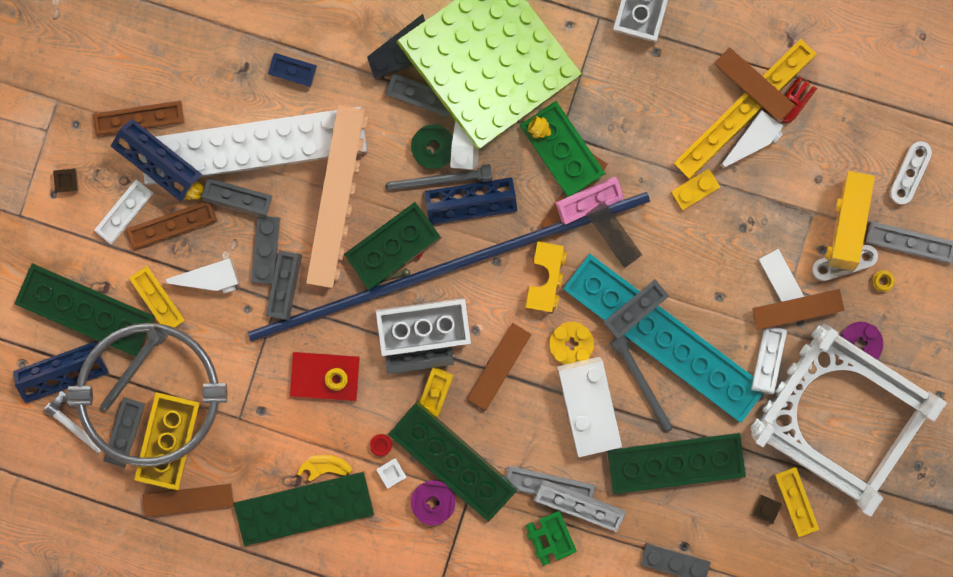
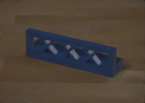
(157, 156)
(471, 205)
(56, 368)

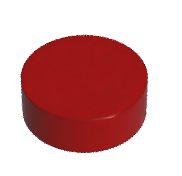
(380, 445)

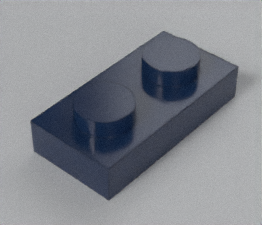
(292, 70)

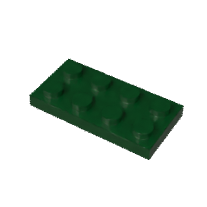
(392, 246)

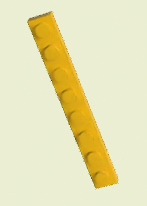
(742, 111)

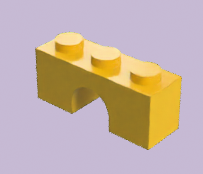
(550, 257)

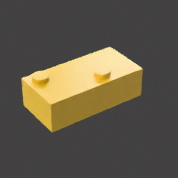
(851, 221)
(168, 429)

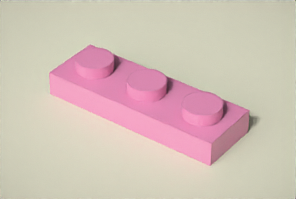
(584, 201)

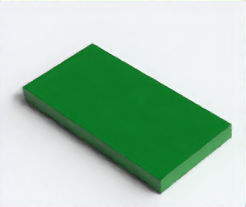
(565, 151)

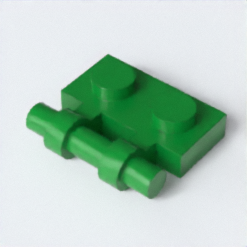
(557, 535)

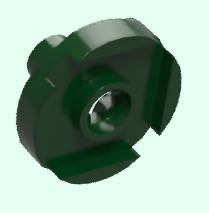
(423, 138)

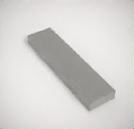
(910, 242)
(530, 481)
(579, 505)

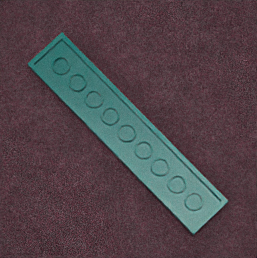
(667, 340)

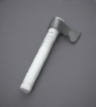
(52, 410)

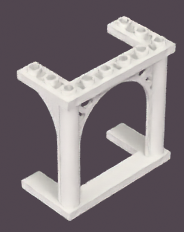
(827, 340)

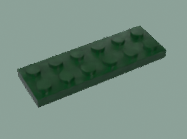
(81, 308)
(453, 461)
(676, 463)
(304, 508)

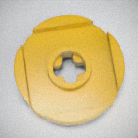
(562, 334)

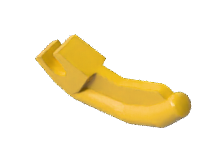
(325, 463)

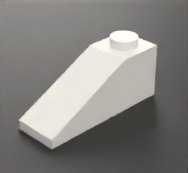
(757, 136)
(463, 152)
(211, 277)

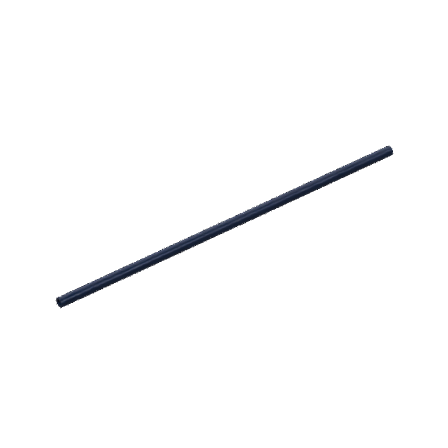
(438, 270)

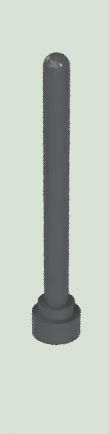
(482, 173)
(155, 337)
(621, 346)

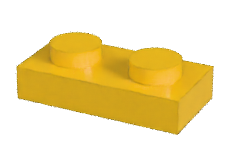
(695, 189)
(436, 390)

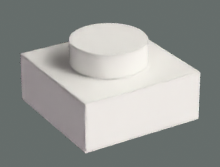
(391, 473)

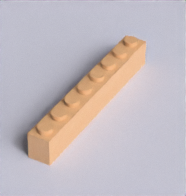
(335, 196)

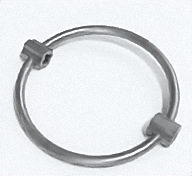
(83, 396)

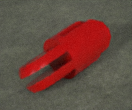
(799, 105)

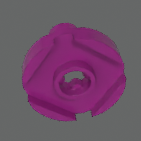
(869, 333)
(422, 509)

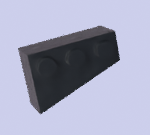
(390, 57)

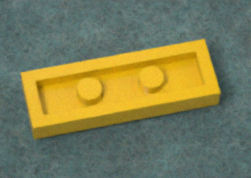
(156, 298)
(796, 501)

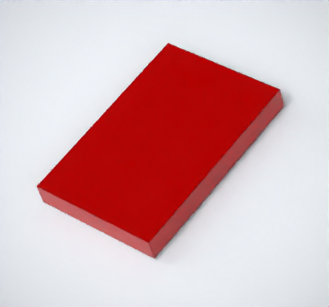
(310, 372)

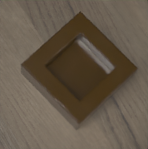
(65, 180)
(766, 509)

